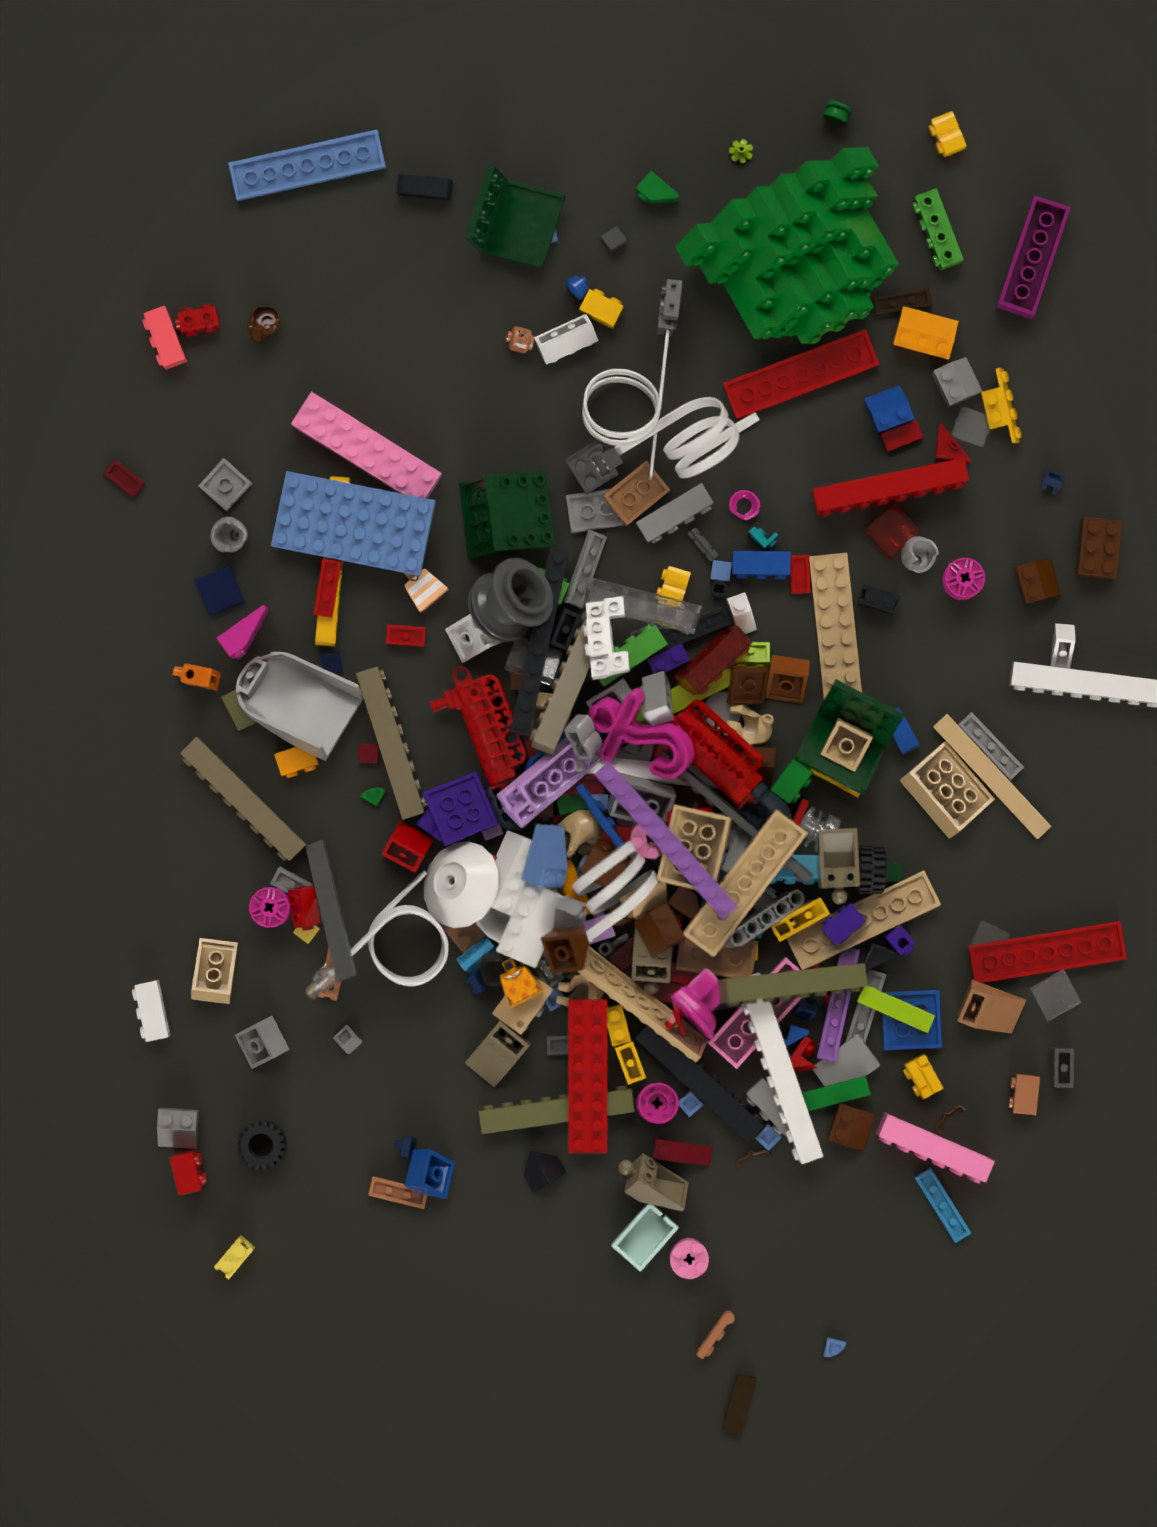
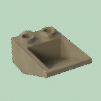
(838, 857)
(653, 971)
(497, 1053)
(654, 1183)

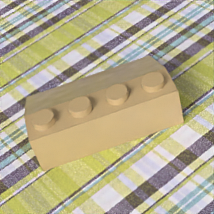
(947, 789)
(703, 836)

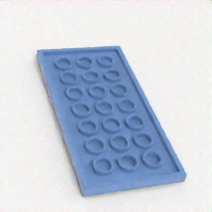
(353, 523)

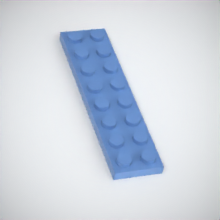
(307, 165)

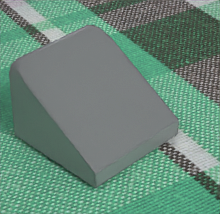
(347, 1039)

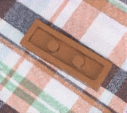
(396, 1192)

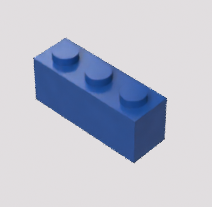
(761, 564)

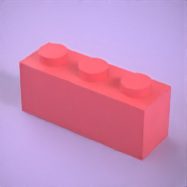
(164, 337)

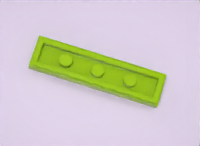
(896, 1008)

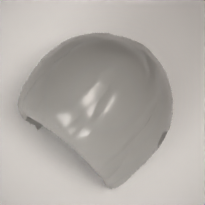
(225, 534)
(919, 554)

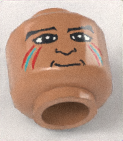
(520, 339)

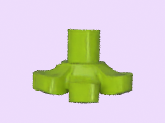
(741, 155)

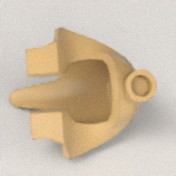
(756, 728)
(581, 831)
(584, 989)

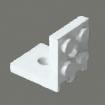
(478, 640)

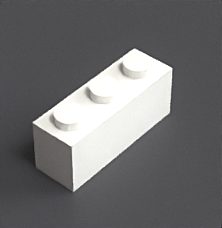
(566, 339)
(151, 1011)

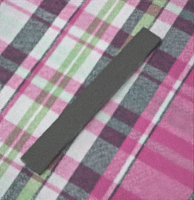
(330, 910)

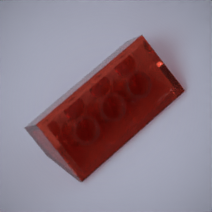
(713, 660)

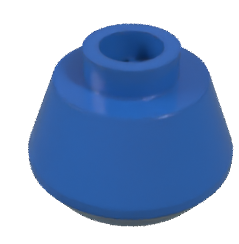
(578, 286)

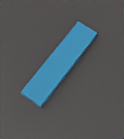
(942, 1205)

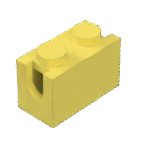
(234, 1257)

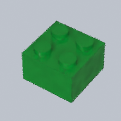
(791, 781)

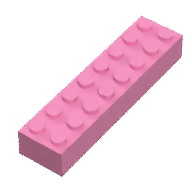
(365, 448)

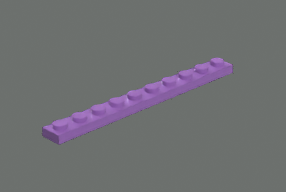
(666, 840)

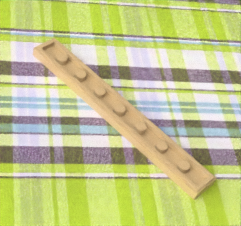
(992, 776)

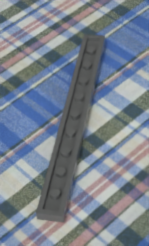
(742, 823)

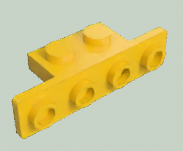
(999, 406)

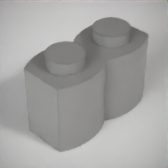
(583, 737)

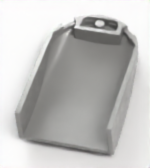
(298, 701)

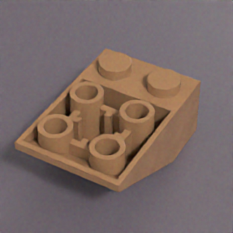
(990, 1008)

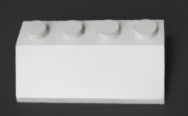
(511, 864)
(529, 922)

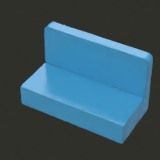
(471, 958)

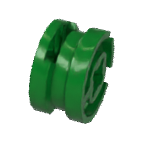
(837, 112)

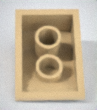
(214, 971)

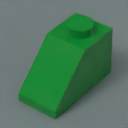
(655, 190)

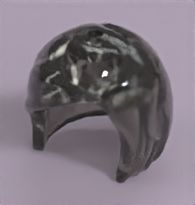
(492, 968)

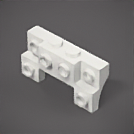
(600, 638)

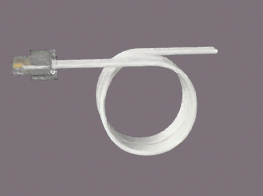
(325, 976)

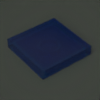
(219, 590)

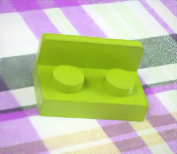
(757, 655)

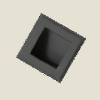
(614, 239)

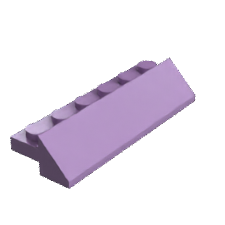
(543, 783)

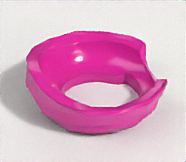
(755, 502)

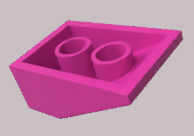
(241, 635)

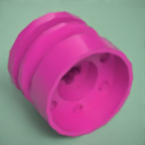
(952, 581)
(272, 896)
(665, 1095)

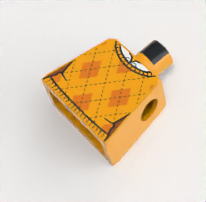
(519, 983)

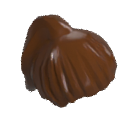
(263, 322)

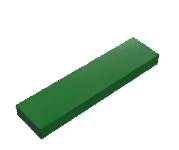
(836, 1093)

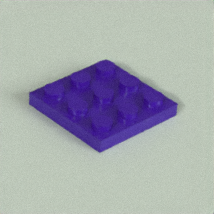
(460, 808)

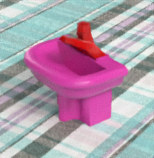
(696, 1004)

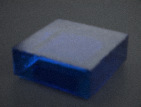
(332, 662)

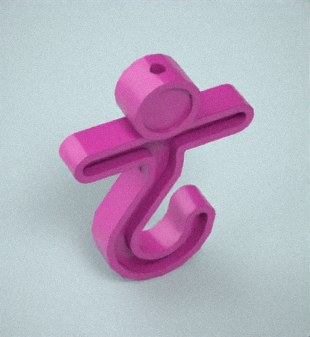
(620, 722)

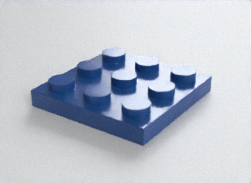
(903, 1036)

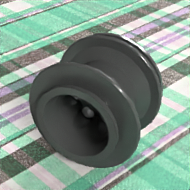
(510, 600)

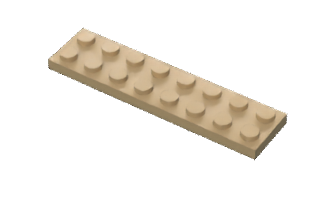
(834, 620)
(747, 881)
(881, 911)
(643, 1005)

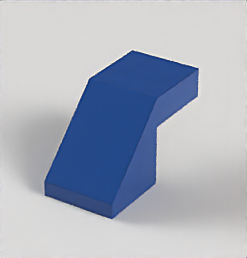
(905, 737)
(794, 1034)

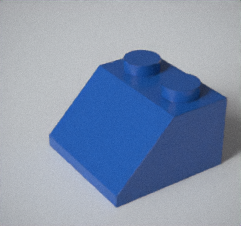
(889, 409)
(429, 1173)

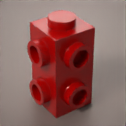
(198, 320)
(304, 907)

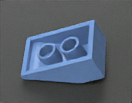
(546, 857)

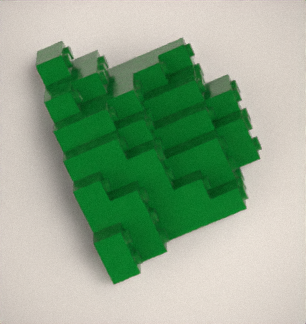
(798, 250)

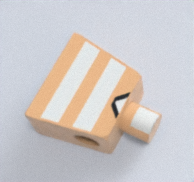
(424, 589)

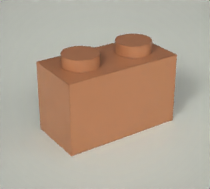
(1024, 1094)

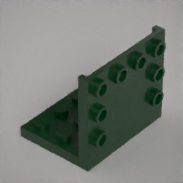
(514, 219)
(506, 513)
(861, 712)

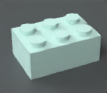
(644, 1236)

